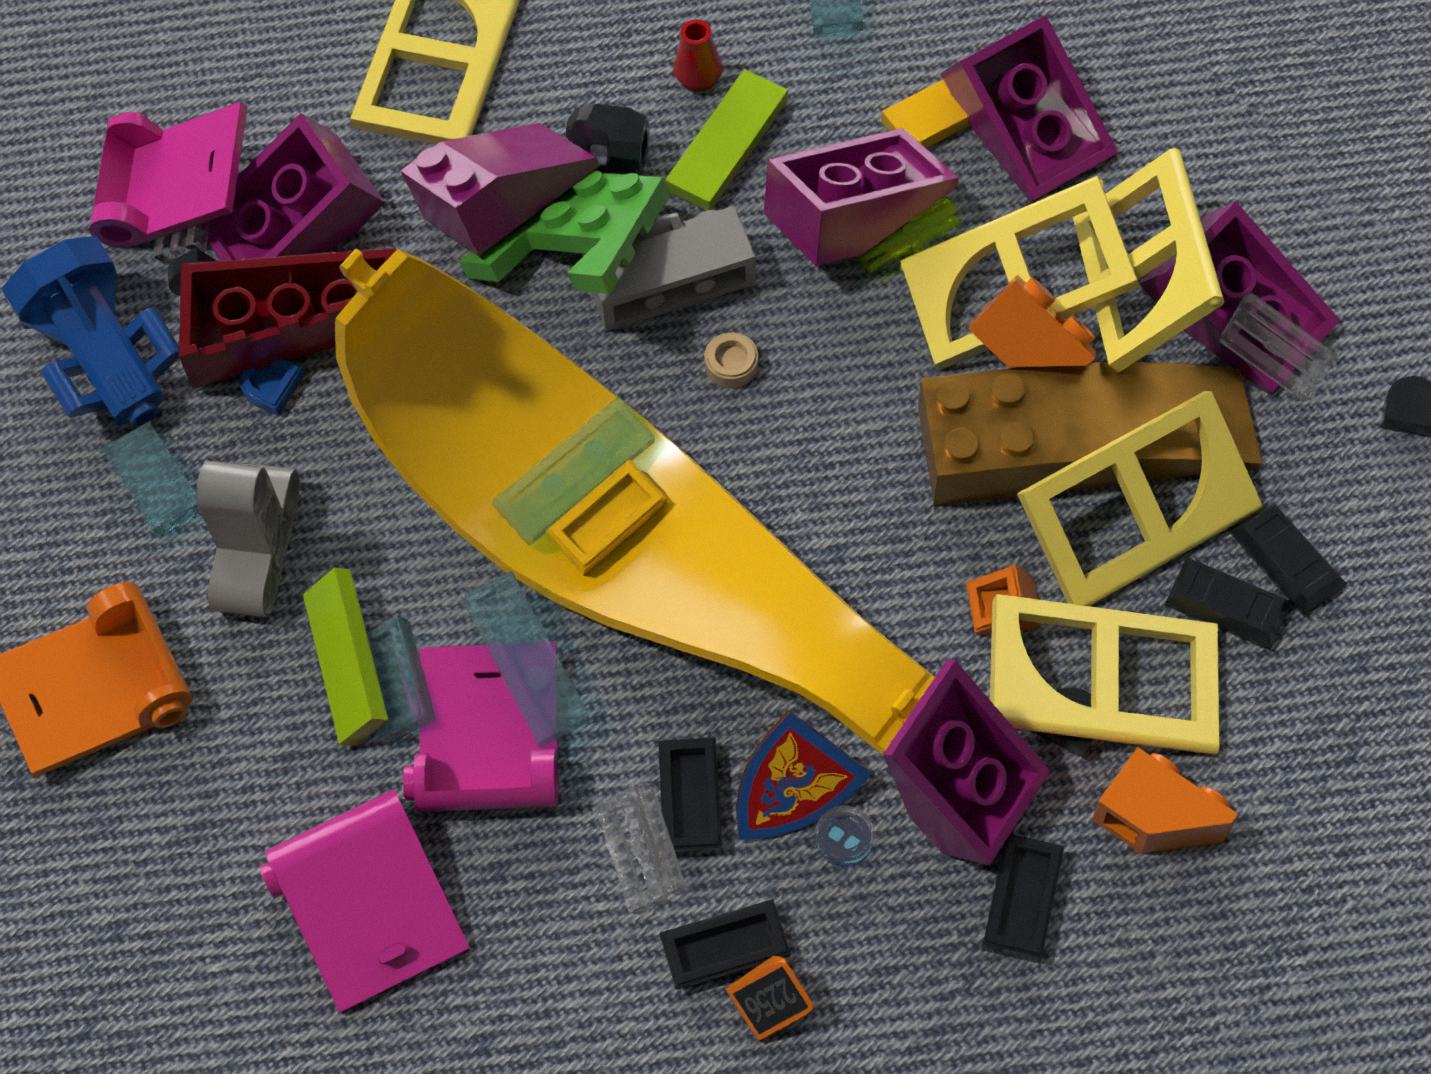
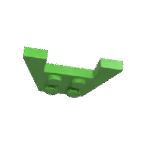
(590, 218)

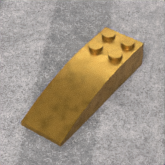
(1020, 424)

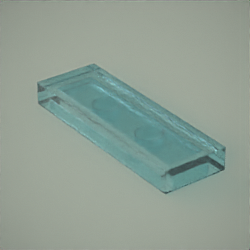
(573, 470)
(525, 659)

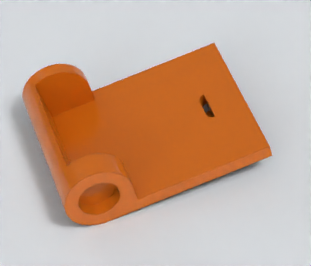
(92, 682)

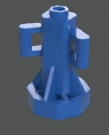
(72, 299)

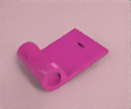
(166, 178)
(479, 744)
(365, 900)

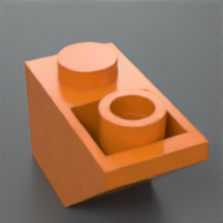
(1029, 332)
(1160, 809)

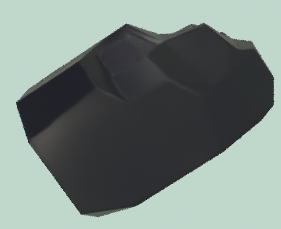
(612, 135)

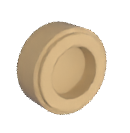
(731, 360)

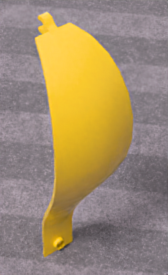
(479, 399)

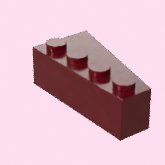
(261, 311)

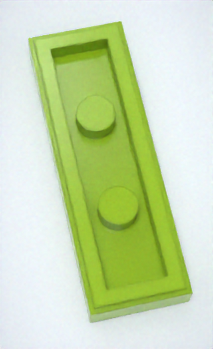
(726, 140)
(345, 657)

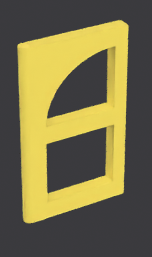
(493, 24)
(939, 270)
(1194, 282)
(1221, 501)
(1035, 706)

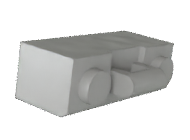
(679, 267)

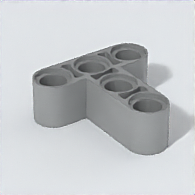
(251, 523)

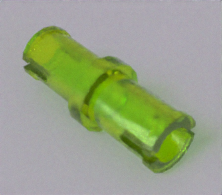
(912, 235)

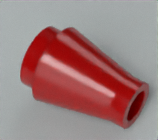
(697, 57)

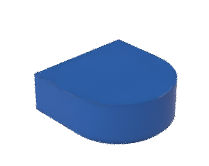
(271, 386)

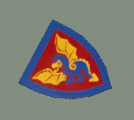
(793, 780)

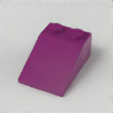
(1041, 116)
(493, 181)
(852, 193)
(296, 198)
(1247, 265)
(963, 768)

